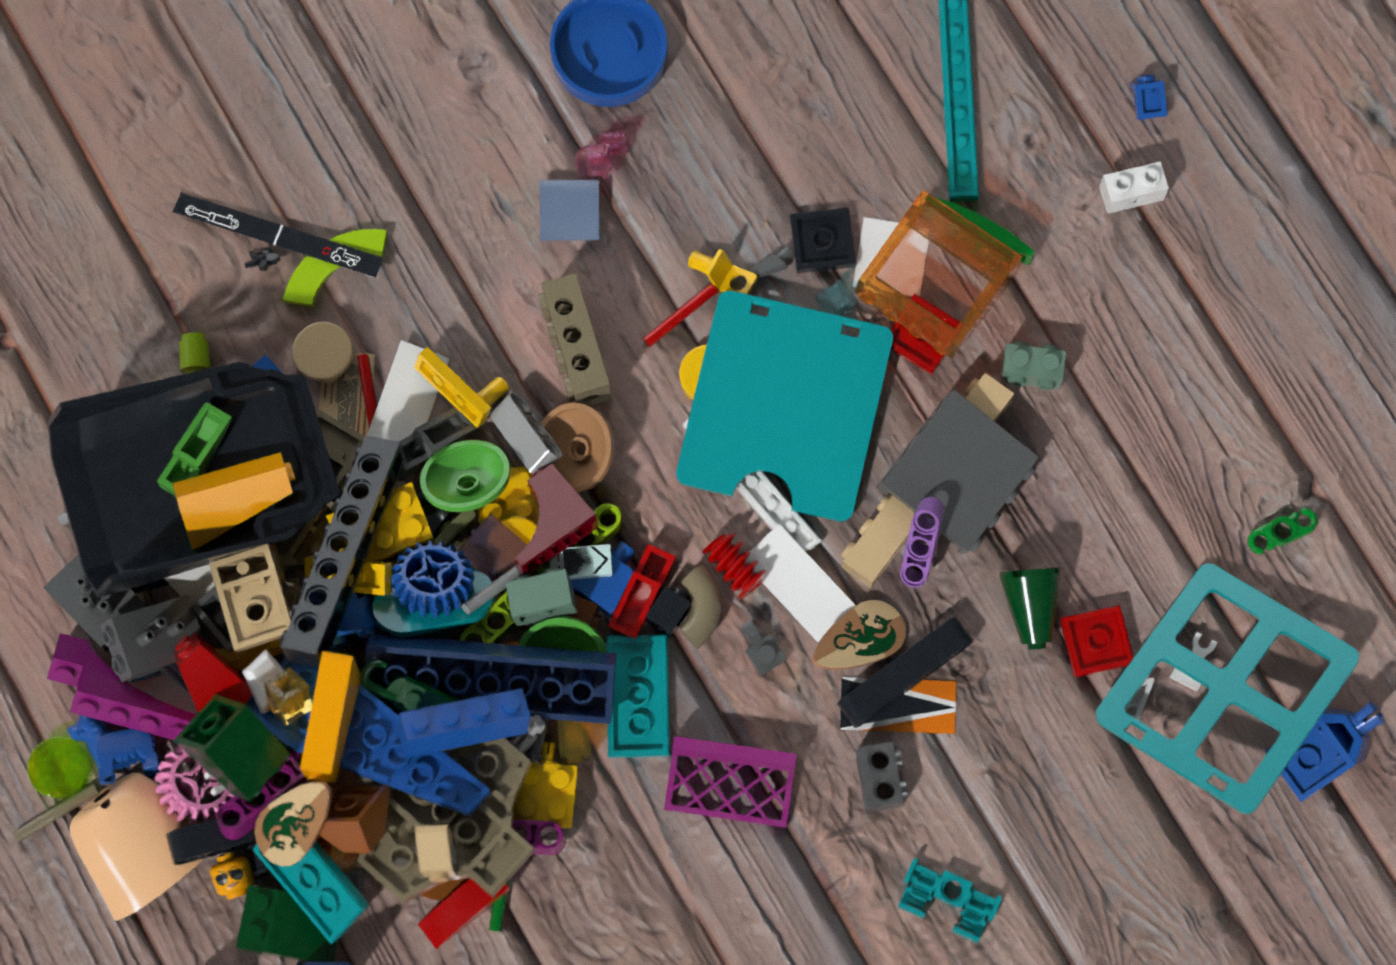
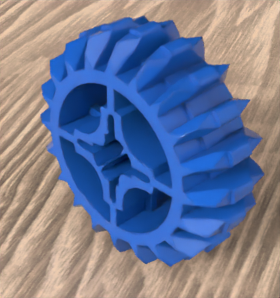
(442, 566)

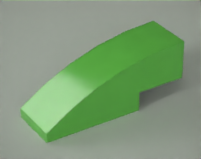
(196, 447)

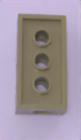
(570, 323)

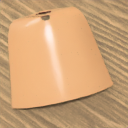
(128, 844)

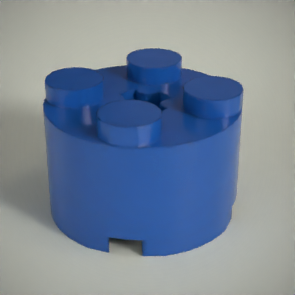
(357, 621)

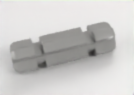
(524, 741)

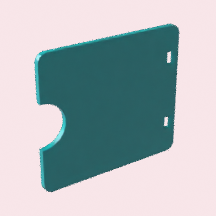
(785, 402)

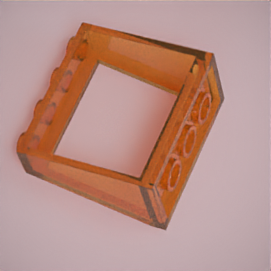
(962, 241)

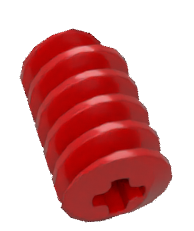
(735, 564)

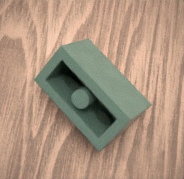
(541, 596)

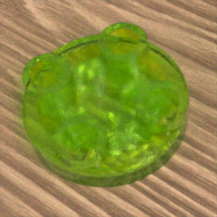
(59, 767)

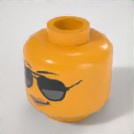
(231, 875)

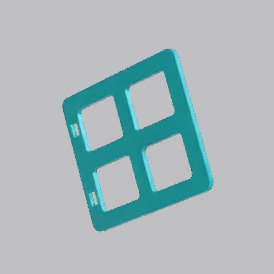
(1228, 687)

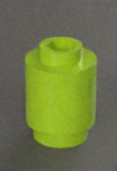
(193, 352)

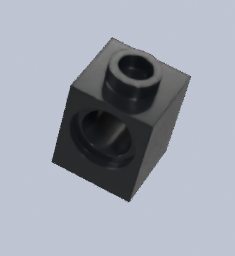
(669, 611)

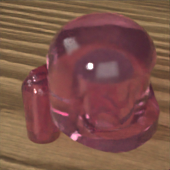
(597, 158)

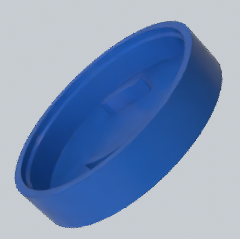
(608, 50)

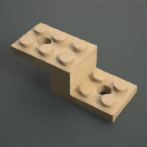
(247, 581)

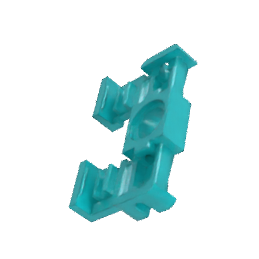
(976, 903)

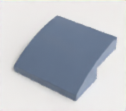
(569, 210)

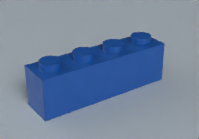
(463, 723)

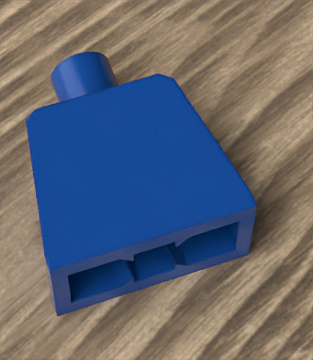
(607, 590)

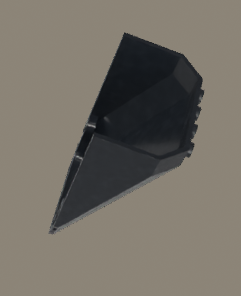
(119, 442)

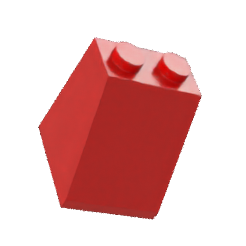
(208, 672)

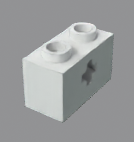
(1133, 187)

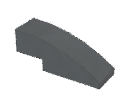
(431, 438)

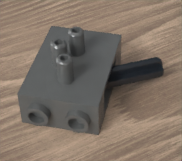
(146, 639)

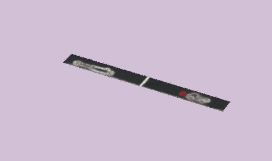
(278, 235)

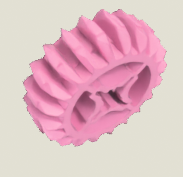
(173, 782)

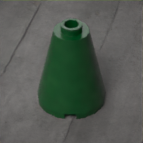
(1032, 603)

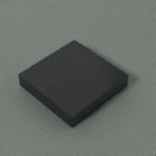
(822, 240)

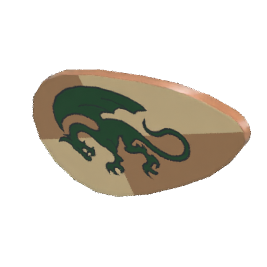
(861, 637)
(293, 823)

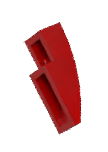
(642, 591)
(458, 912)

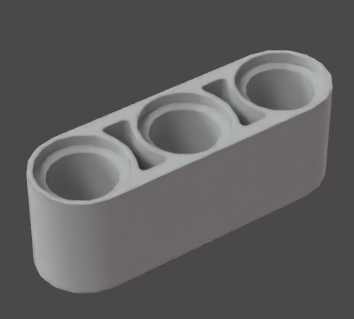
(525, 433)

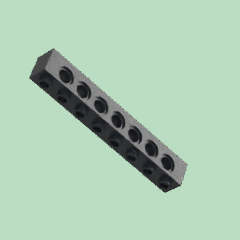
(374, 454)

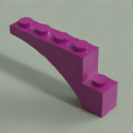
(107, 699)

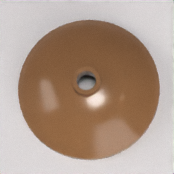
(573, 428)

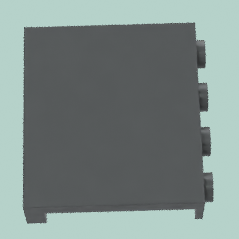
(965, 465)

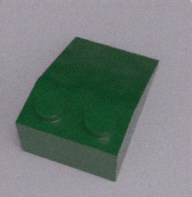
(280, 928)

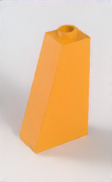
(230, 496)
(330, 717)

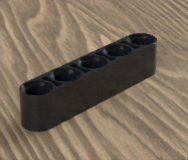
(905, 672)
(204, 841)

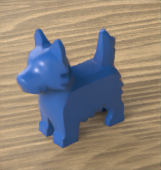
(116, 748)

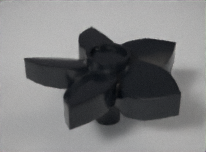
(263, 259)

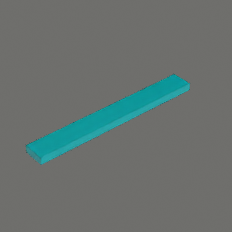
(958, 100)

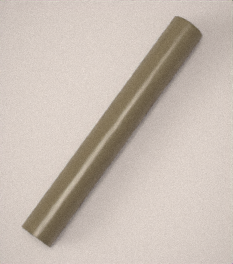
(55, 813)

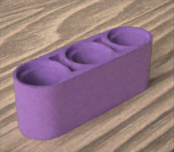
(927, 530)

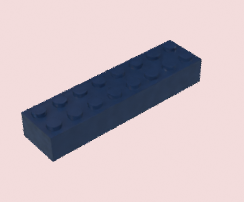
(553, 680)

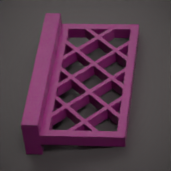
(732, 754)

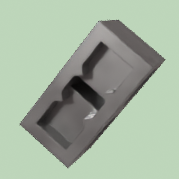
(872, 777)

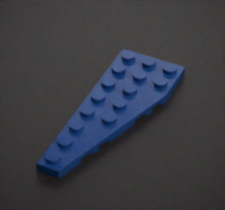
(376, 751)

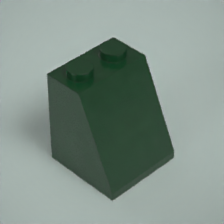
(233, 746)

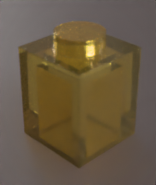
(288, 696)
(574, 741)

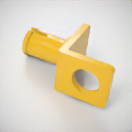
(721, 271)

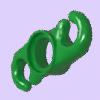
(1297, 531)

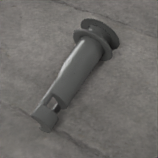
(535, 750)

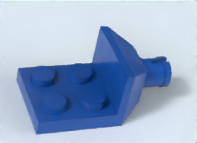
(1331, 749)

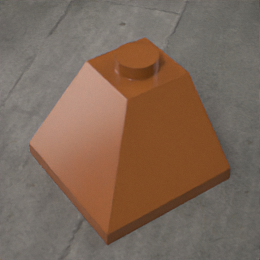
(356, 817)

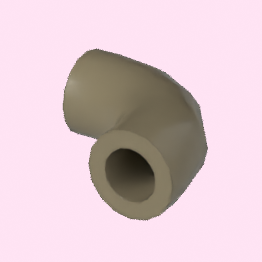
(705, 606)

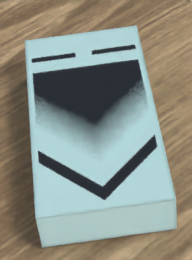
(585, 561)

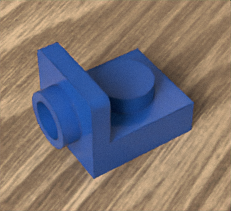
(1149, 97)

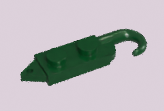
(403, 692)

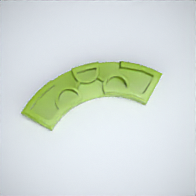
(313, 273)

